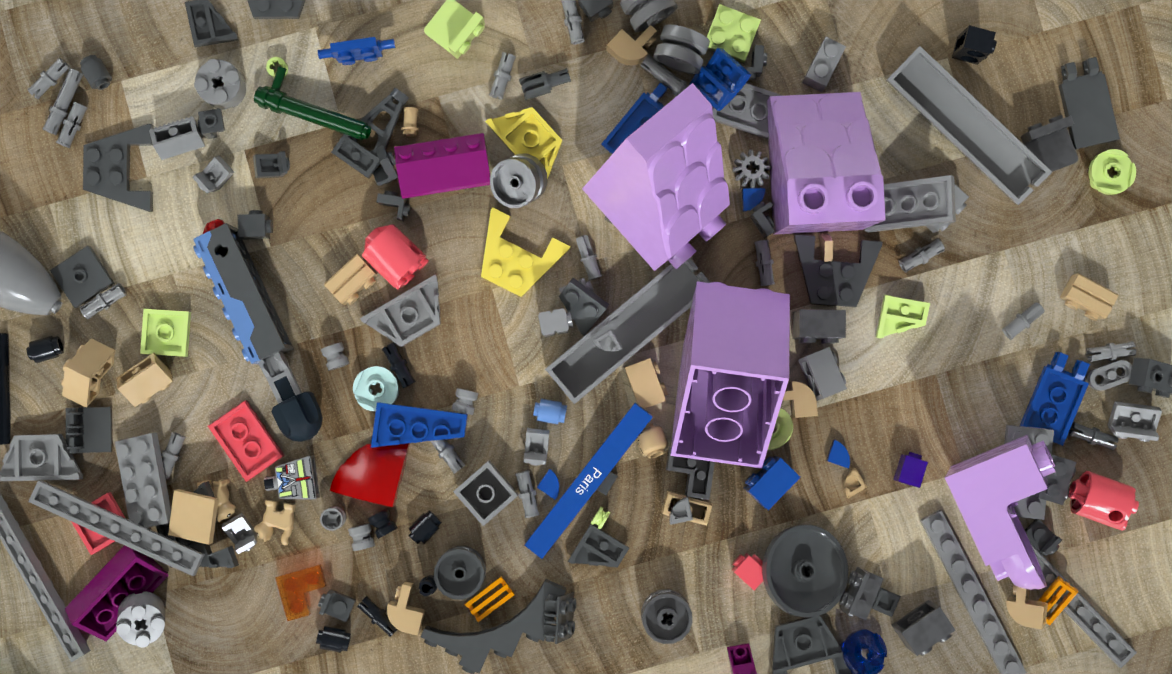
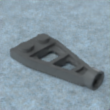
(357, 156)

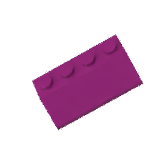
(442, 165)
(98, 603)

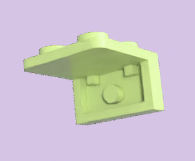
(454, 27)

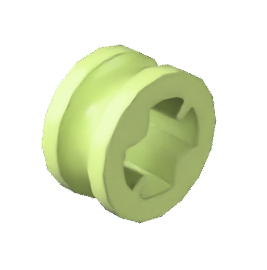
(271, 62)
(600, 517)

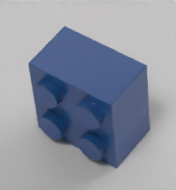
(771, 481)

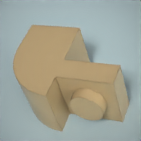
(628, 50)
(802, 400)
(1026, 611)
(401, 615)

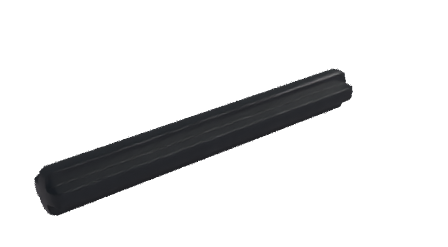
(4, 391)

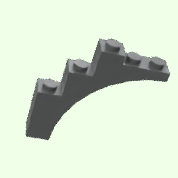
(502, 638)

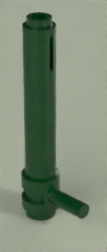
(280, 102)

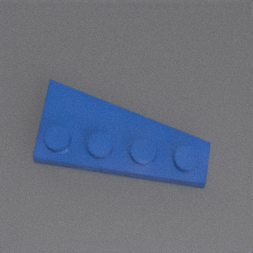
(409, 424)

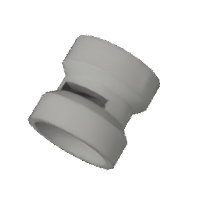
(335, 356)
(464, 402)
(329, 518)
(361, 537)

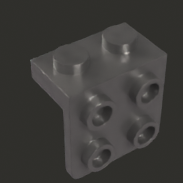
(1052, 143)

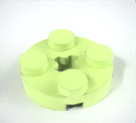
(1122, 165)

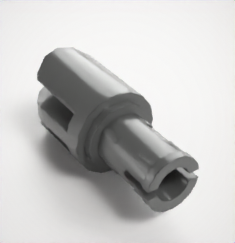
(542, 83)

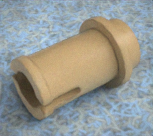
(410, 122)

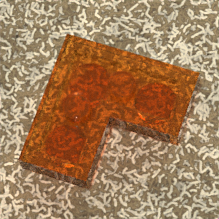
(293, 589)

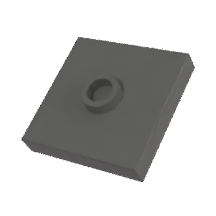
(82, 276)

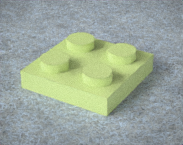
(732, 32)
(165, 332)

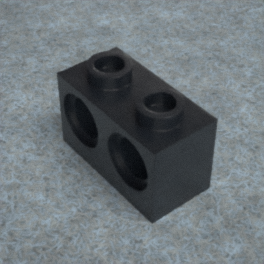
(974, 45)

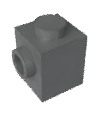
(596, 8)
(254, 225)

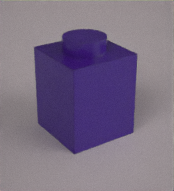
(910, 469)

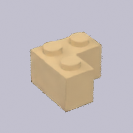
(85, 372)

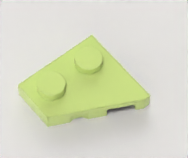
(900, 315)

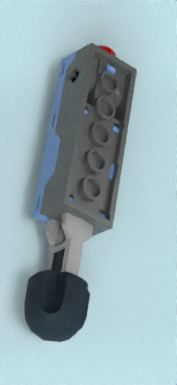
(257, 326)

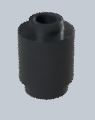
(45, 349)
(424, 527)
(333, 639)

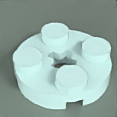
(369, 377)

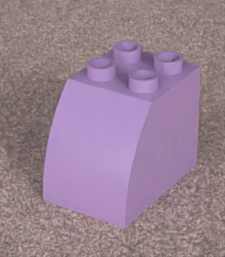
(731, 374)

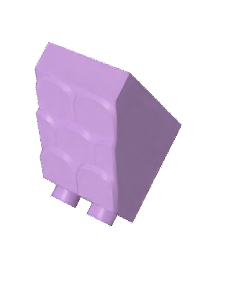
(823, 164)
(666, 182)

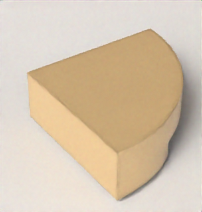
(826, 246)
(853, 483)

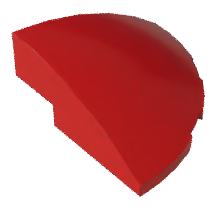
(372, 474)

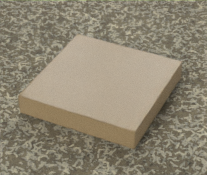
(193, 516)

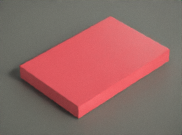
(246, 440)

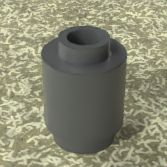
(95, 72)

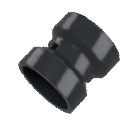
(382, 523)

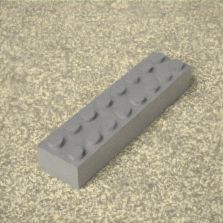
(968, 125)
(634, 326)

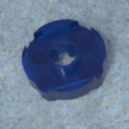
(852, 652)

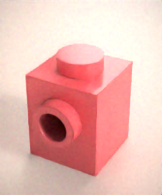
(749, 569)

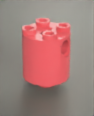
(393, 255)
(1102, 500)

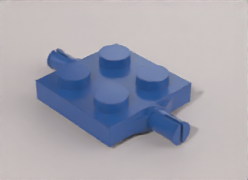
(360, 49)

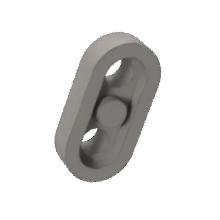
(1109, 376)

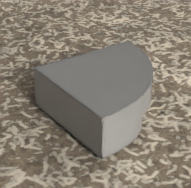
(607, 342)
(681, 512)

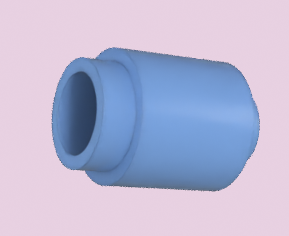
(550, 411)

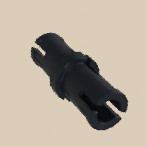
(398, 365)
(425, 590)
(377, 616)

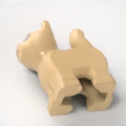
(220, 490)
(276, 518)

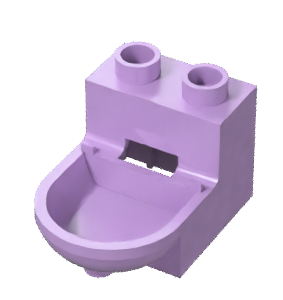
(986, 497)

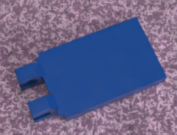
(639, 113)
(1057, 397)

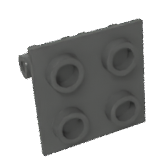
(89, 429)
(565, 626)

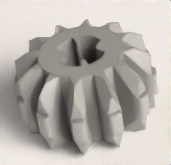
(756, 163)

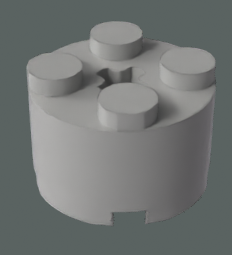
(218, 72)
(141, 618)

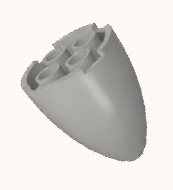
(24, 281)

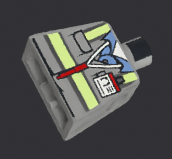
(295, 479)

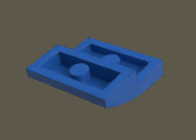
(720, 79)

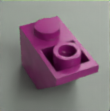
(741, 659)

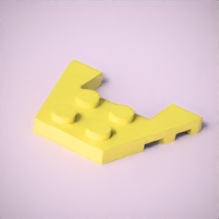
(511, 265)

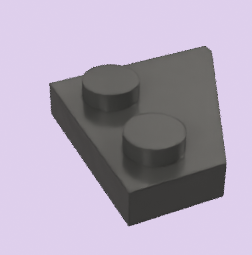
(207, 24)
(583, 305)
(598, 549)

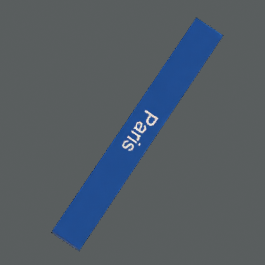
(588, 480)

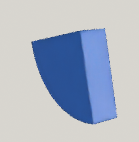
(751, 197)
(839, 455)
(550, 484)

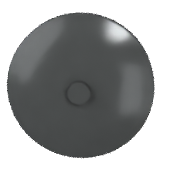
(805, 571)

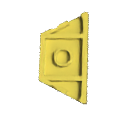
(528, 134)

